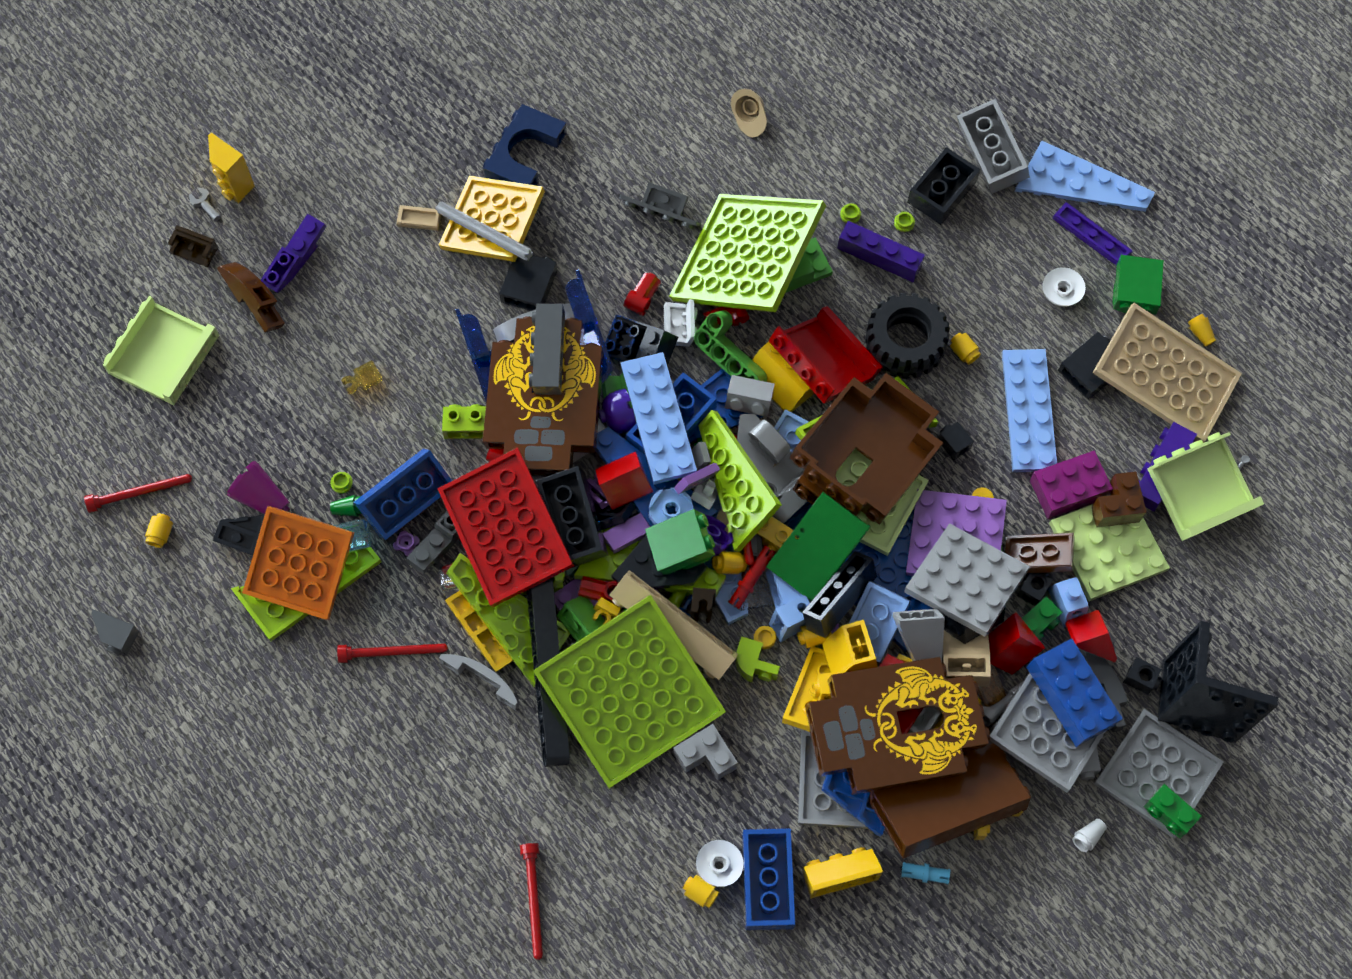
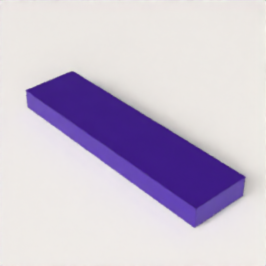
(1091, 233)

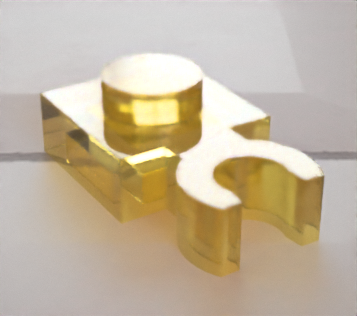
(365, 376)

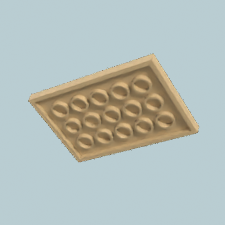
(1167, 372)

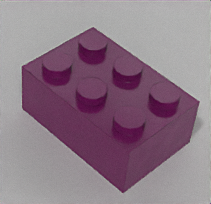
(1070, 484)

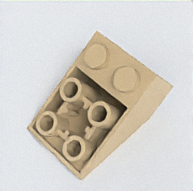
(967, 658)

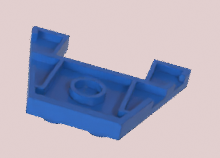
(839, 789)

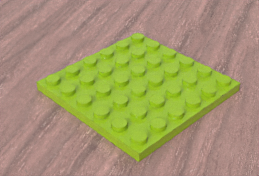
(748, 252)
(629, 691)

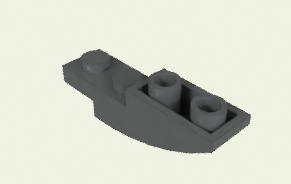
(434, 545)
(1109, 682)

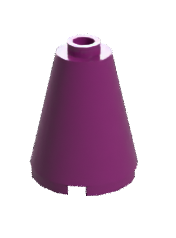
(257, 490)

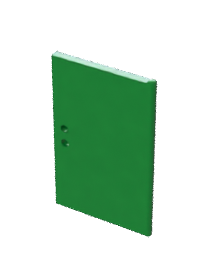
(824, 543)

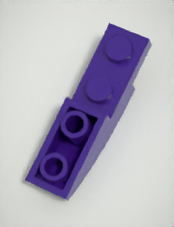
(295, 255)

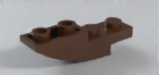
(253, 291)

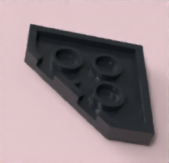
(642, 564)

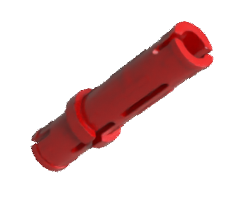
(751, 577)

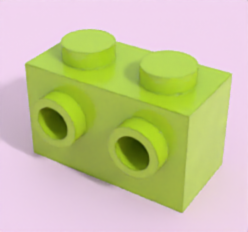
(463, 421)

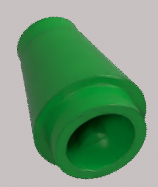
(345, 506)

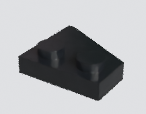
(610, 518)
(239, 532)

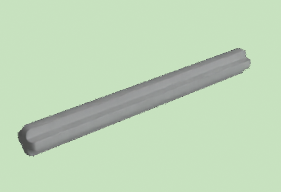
(484, 231)

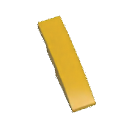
(478, 632)

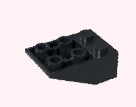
(634, 340)

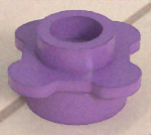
(404, 537)

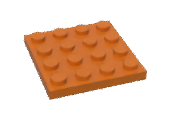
(298, 562)

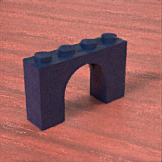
(525, 124)

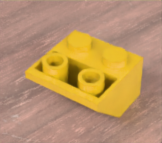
(849, 649)

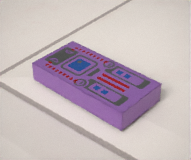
(697, 478)

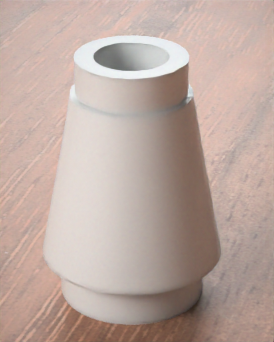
(1088, 836)

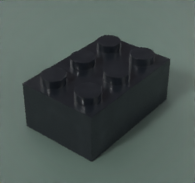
(943, 186)

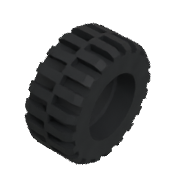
(912, 311)

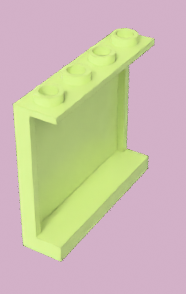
(160, 351)
(1202, 486)

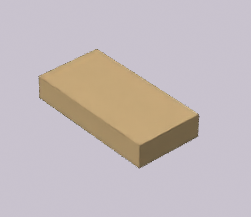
(418, 218)

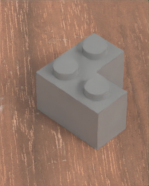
(709, 748)

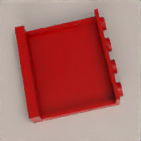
(825, 354)

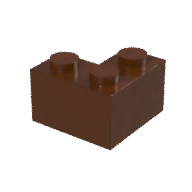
(1123, 505)

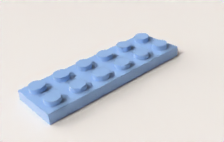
(1029, 409)
(658, 418)

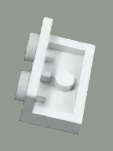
(680, 321)

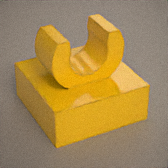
(605, 608)

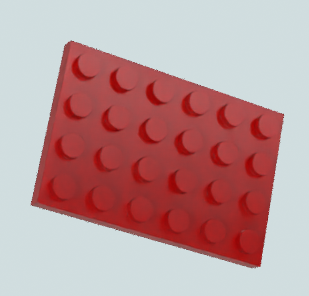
(505, 527)

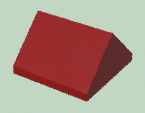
(623, 480)
(1092, 635)
(1013, 645)

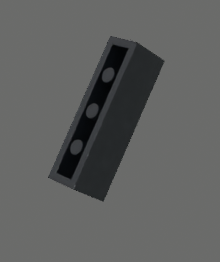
(839, 594)

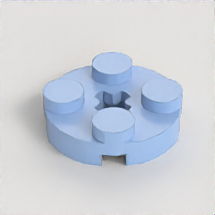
(667, 498)

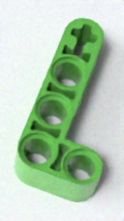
(717, 339)

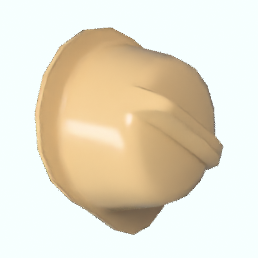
(749, 112)

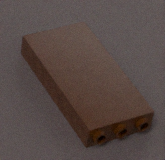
(951, 807)

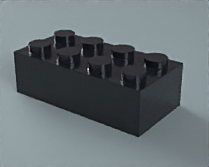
(574, 514)

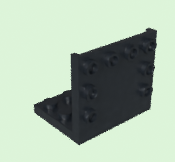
(1204, 702)

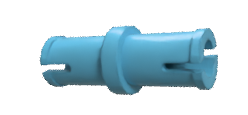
(925, 873)

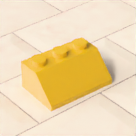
(229, 169)
(789, 387)
(841, 872)

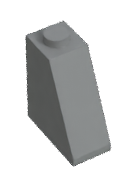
(921, 632)

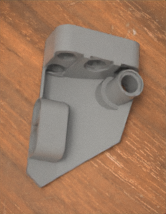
(768, 448)

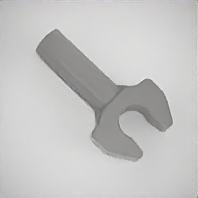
(204, 203)

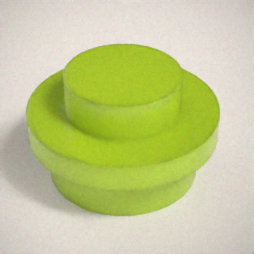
(851, 213)
(904, 222)
(341, 482)

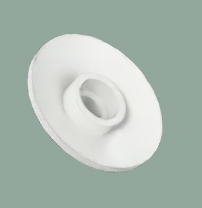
(1066, 279)
(722, 852)

